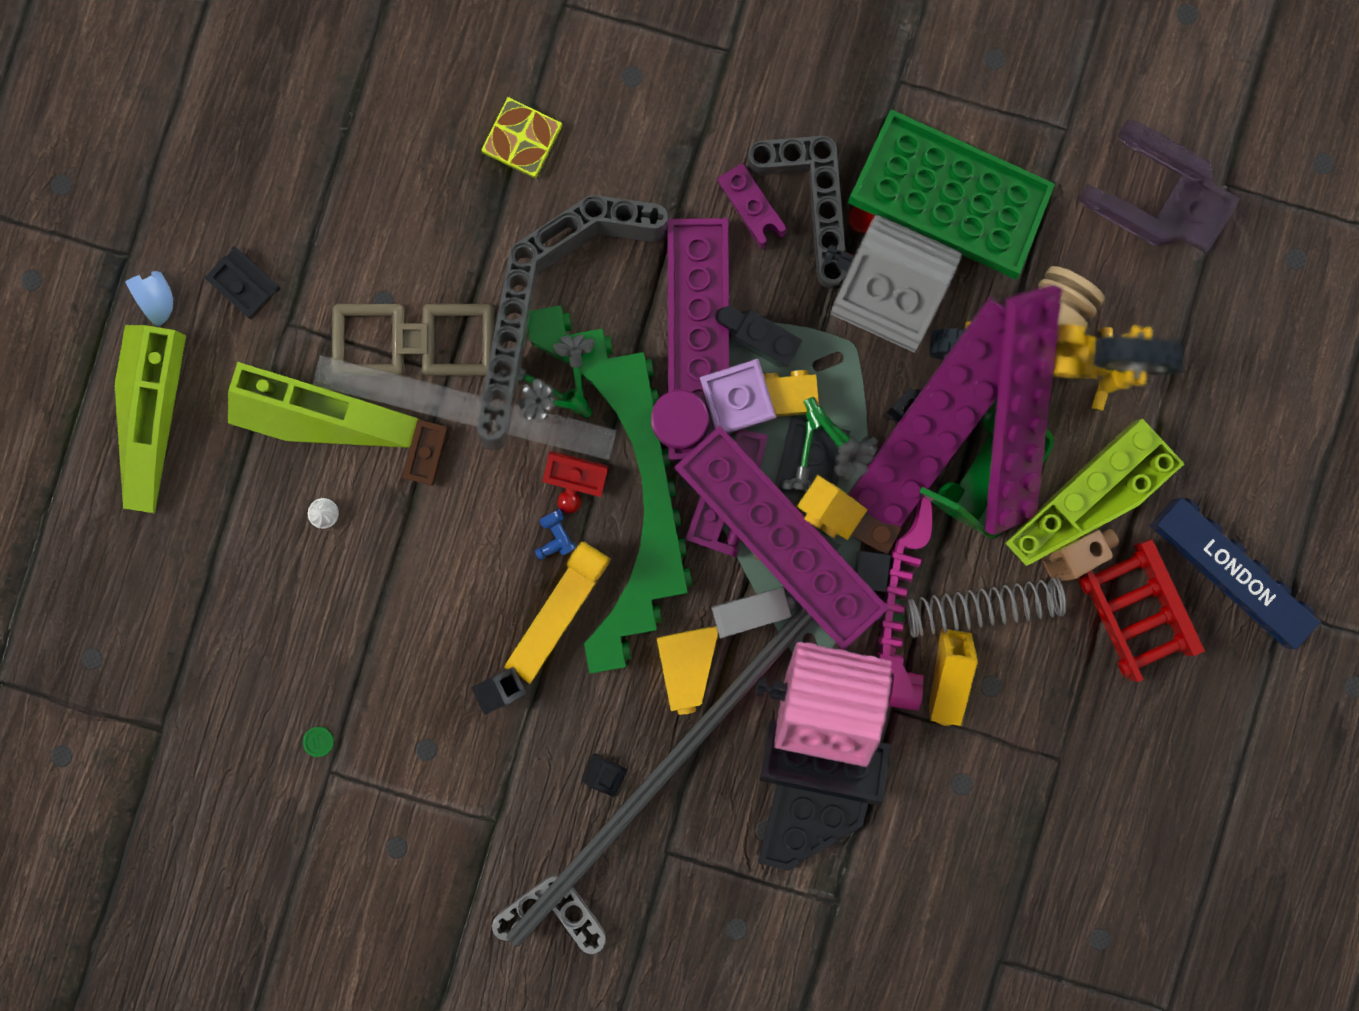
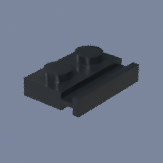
(242, 283)

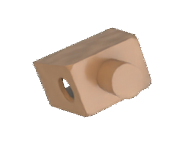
(1081, 555)

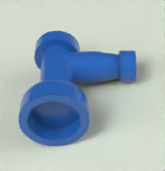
(561, 543)

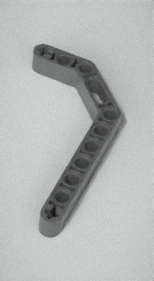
(526, 275)

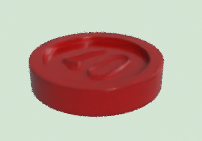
(860, 220)

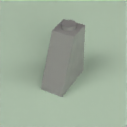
(752, 611)

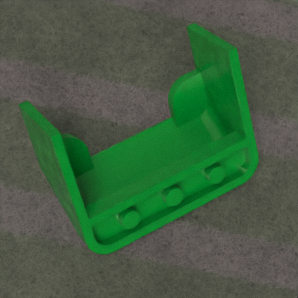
(970, 498)

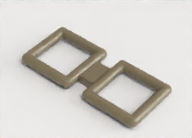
(417, 337)

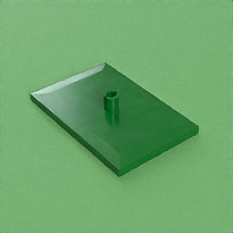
(952, 193)

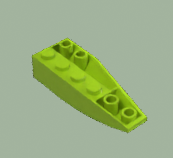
(144, 408)
(310, 413)
(1101, 491)

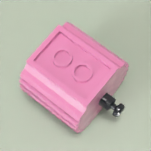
(830, 703)

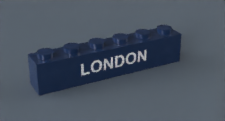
(1235, 573)

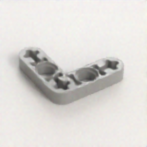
(535, 893)

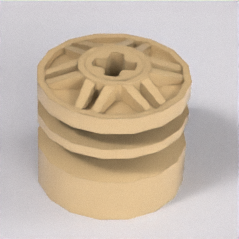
(1078, 295)

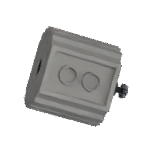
(893, 282)

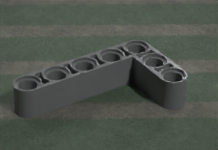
(819, 197)

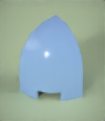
(152, 296)

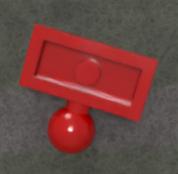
(575, 476)

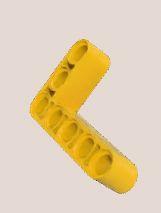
(559, 610)

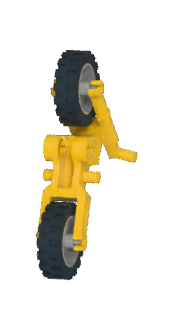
(1119, 359)

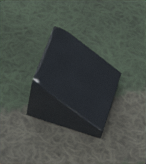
(603, 775)

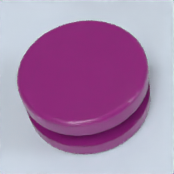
(679, 419)

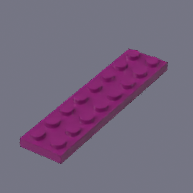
(695, 292)
(1022, 407)
(936, 421)
(781, 537)

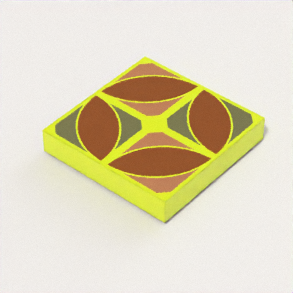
(521, 137)

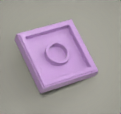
(738, 397)

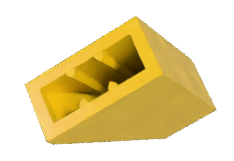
(686, 666)
(952, 677)

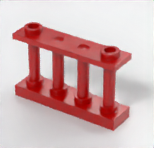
(1171, 612)

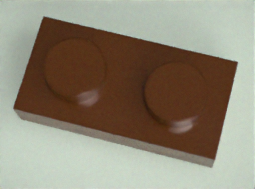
(425, 452)
(876, 533)

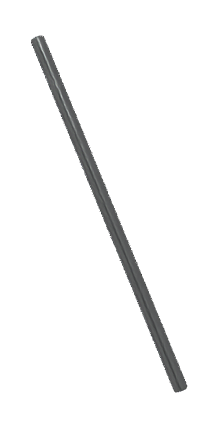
(659, 777)

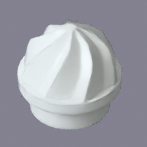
(323, 513)

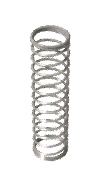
(914, 614)

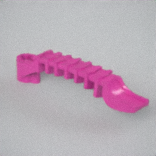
(904, 687)

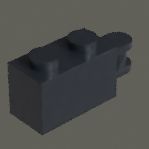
(759, 335)

